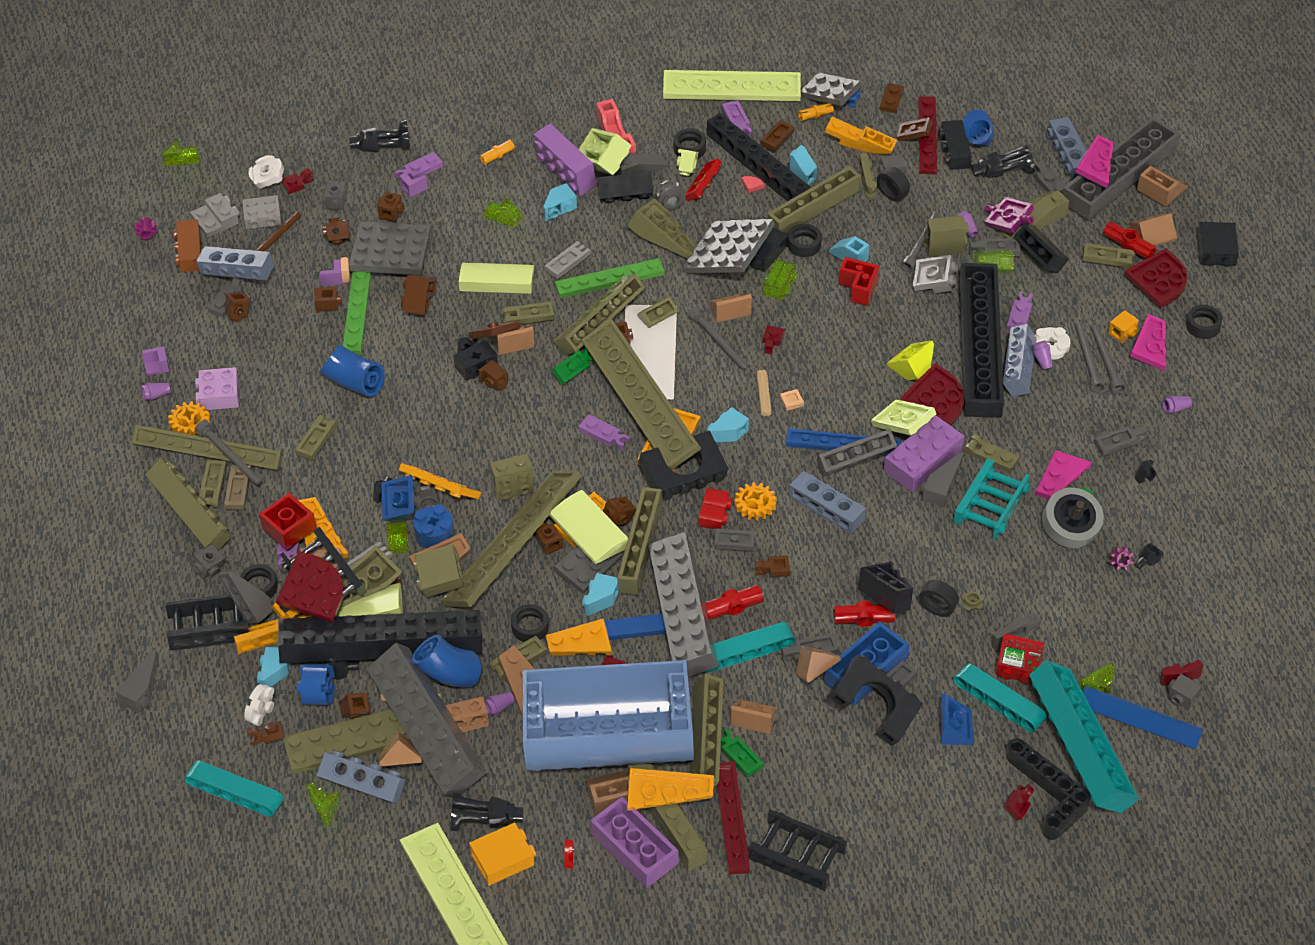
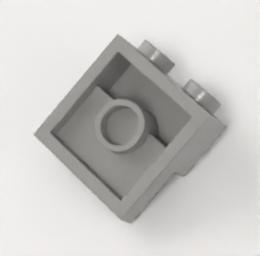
(261, 212)
(216, 215)
(935, 274)

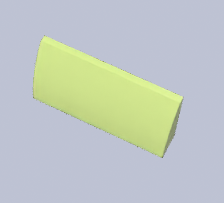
(496, 278)
(589, 527)
(381, 602)

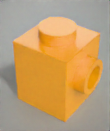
(1123, 326)

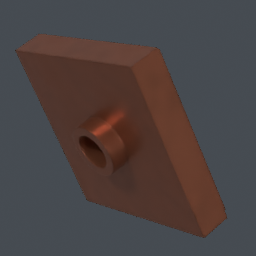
(494, 329)

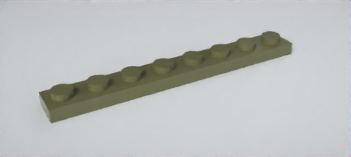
(205, 447)

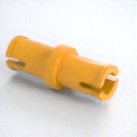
(815, 111)
(497, 152)

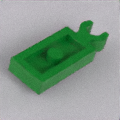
(572, 366)
(739, 752)

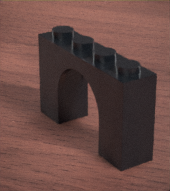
(710, 461)
(901, 704)

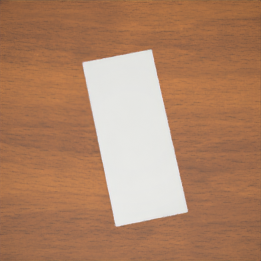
(654, 347)

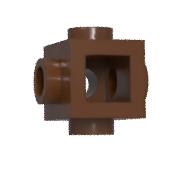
(390, 202)
(343, 230)
(619, 510)

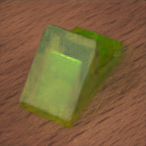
(176, 155)
(505, 213)
(397, 536)
(1099, 679)
(324, 805)

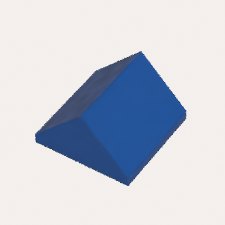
(398, 499)
(955, 722)

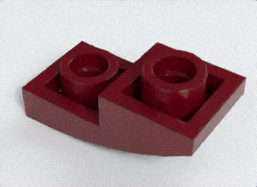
(1190, 670)

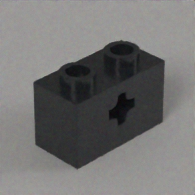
(473, 358)

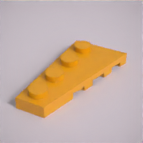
(440, 482)
(322, 522)
(662, 788)

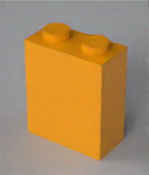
(502, 853)

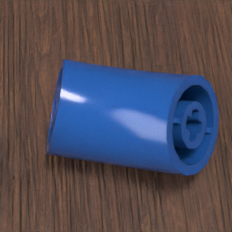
(354, 372)
(447, 663)

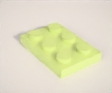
(903, 417)

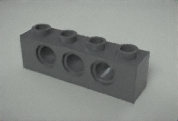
(856, 452)

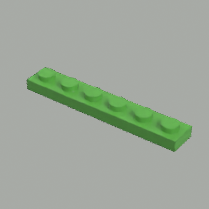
(607, 278)
(357, 311)

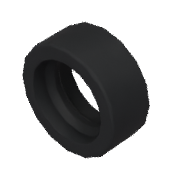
(690, 134)
(898, 178)
(800, 249)
(1201, 331)
(262, 570)
(944, 591)
(532, 611)

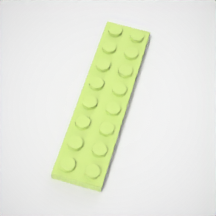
(732, 85)
(451, 888)

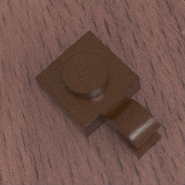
(775, 566)
(268, 733)

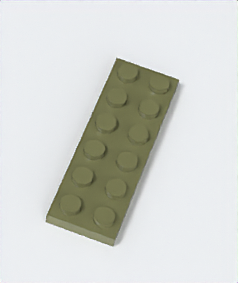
(350, 737)

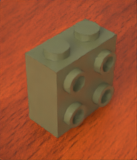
(946, 235)
(512, 477)
(439, 570)

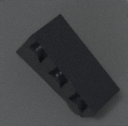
(886, 587)

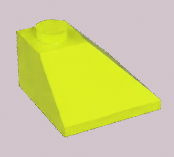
(913, 360)

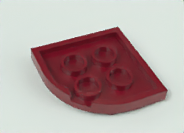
(1159, 277)
(937, 390)
(312, 587)

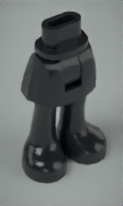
(374, 139)
(995, 165)
(499, 812)

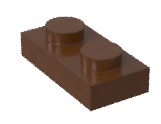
(891, 98)
(914, 129)
(777, 136)

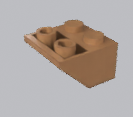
(1160, 186)
(607, 789)

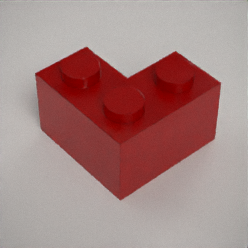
(861, 278)

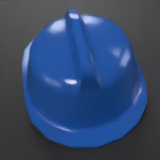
(978, 127)

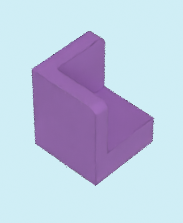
(413, 186)
(332, 277)
(155, 361)

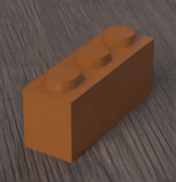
(188, 245)

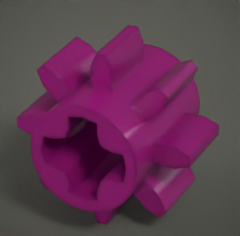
(145, 228)
(1126, 559)

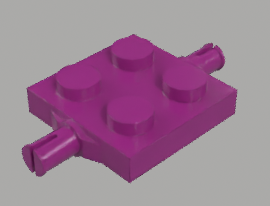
(1009, 214)

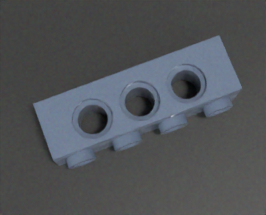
(1067, 144)
(235, 263)
(1019, 360)
(827, 502)
(330, 770)

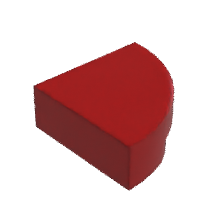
(569, 854)

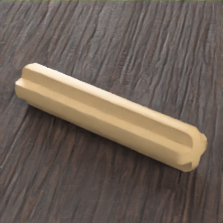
(764, 395)

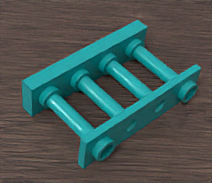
(979, 486)

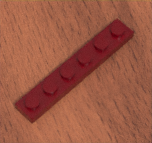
(928, 143)
(732, 819)

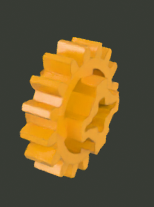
(180, 421)
(753, 501)

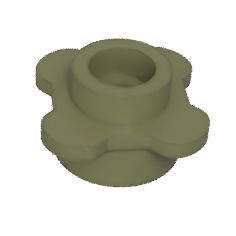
(972, 596)

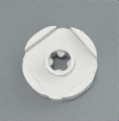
(262, 178)
(1056, 335)
(260, 704)

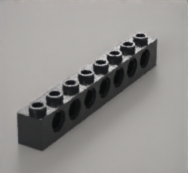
(755, 157)

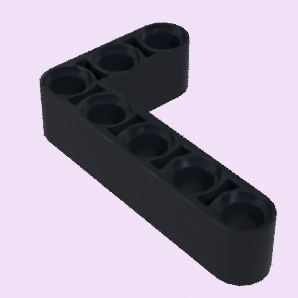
(1052, 785)

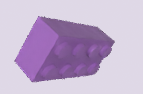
(564, 159)
(923, 453)
(634, 842)

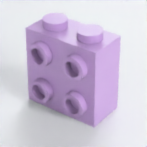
(218, 388)

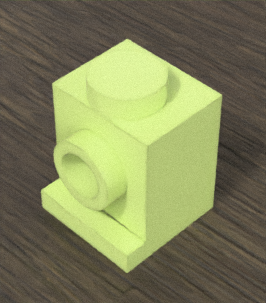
(687, 161)

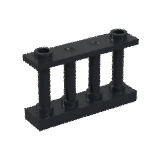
(331, 555)
(199, 634)
(797, 868)

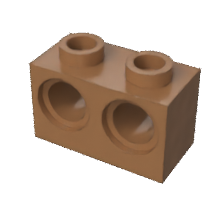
(469, 714)

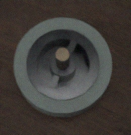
(1072, 517)

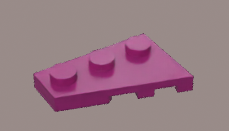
(1096, 161)
(1151, 343)
(1061, 473)

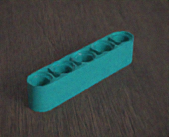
(753, 645)
(1000, 697)
(234, 788)

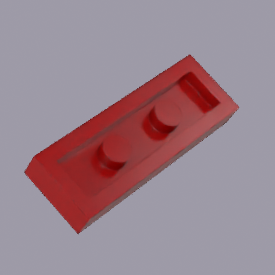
(703, 180)

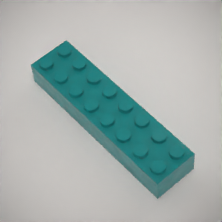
(1083, 737)

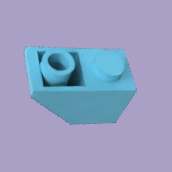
(803, 165)
(559, 201)
(851, 248)
(729, 426)
(601, 594)
(271, 669)

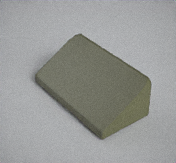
(658, 312)

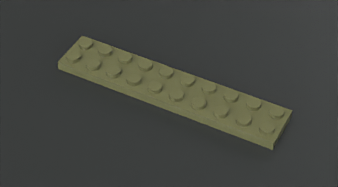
(641, 394)
(512, 538)

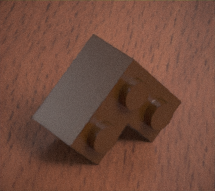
(417, 293)

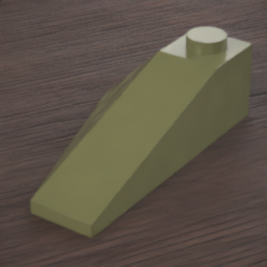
(1047, 209)
(656, 226)
(374, 572)

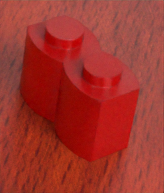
(714, 509)

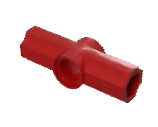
(1129, 240)
(734, 601)
(863, 614)

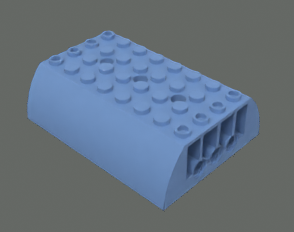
(607, 715)

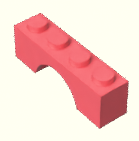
(610, 121)

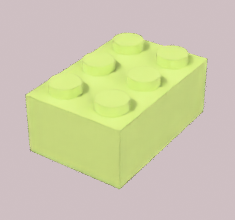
(605, 150)

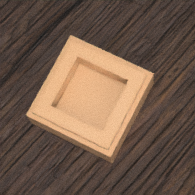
(345, 269)
(791, 400)

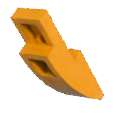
(864, 140)

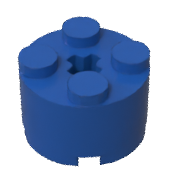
(433, 525)
(316, 684)

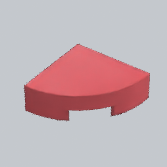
(752, 183)

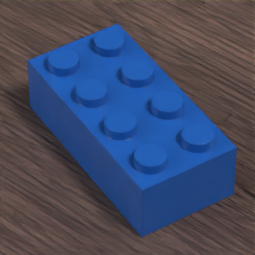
(882, 649)

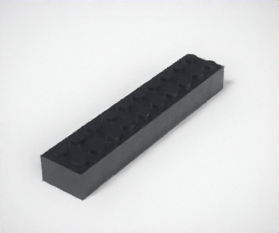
(981, 340)
(372, 635)

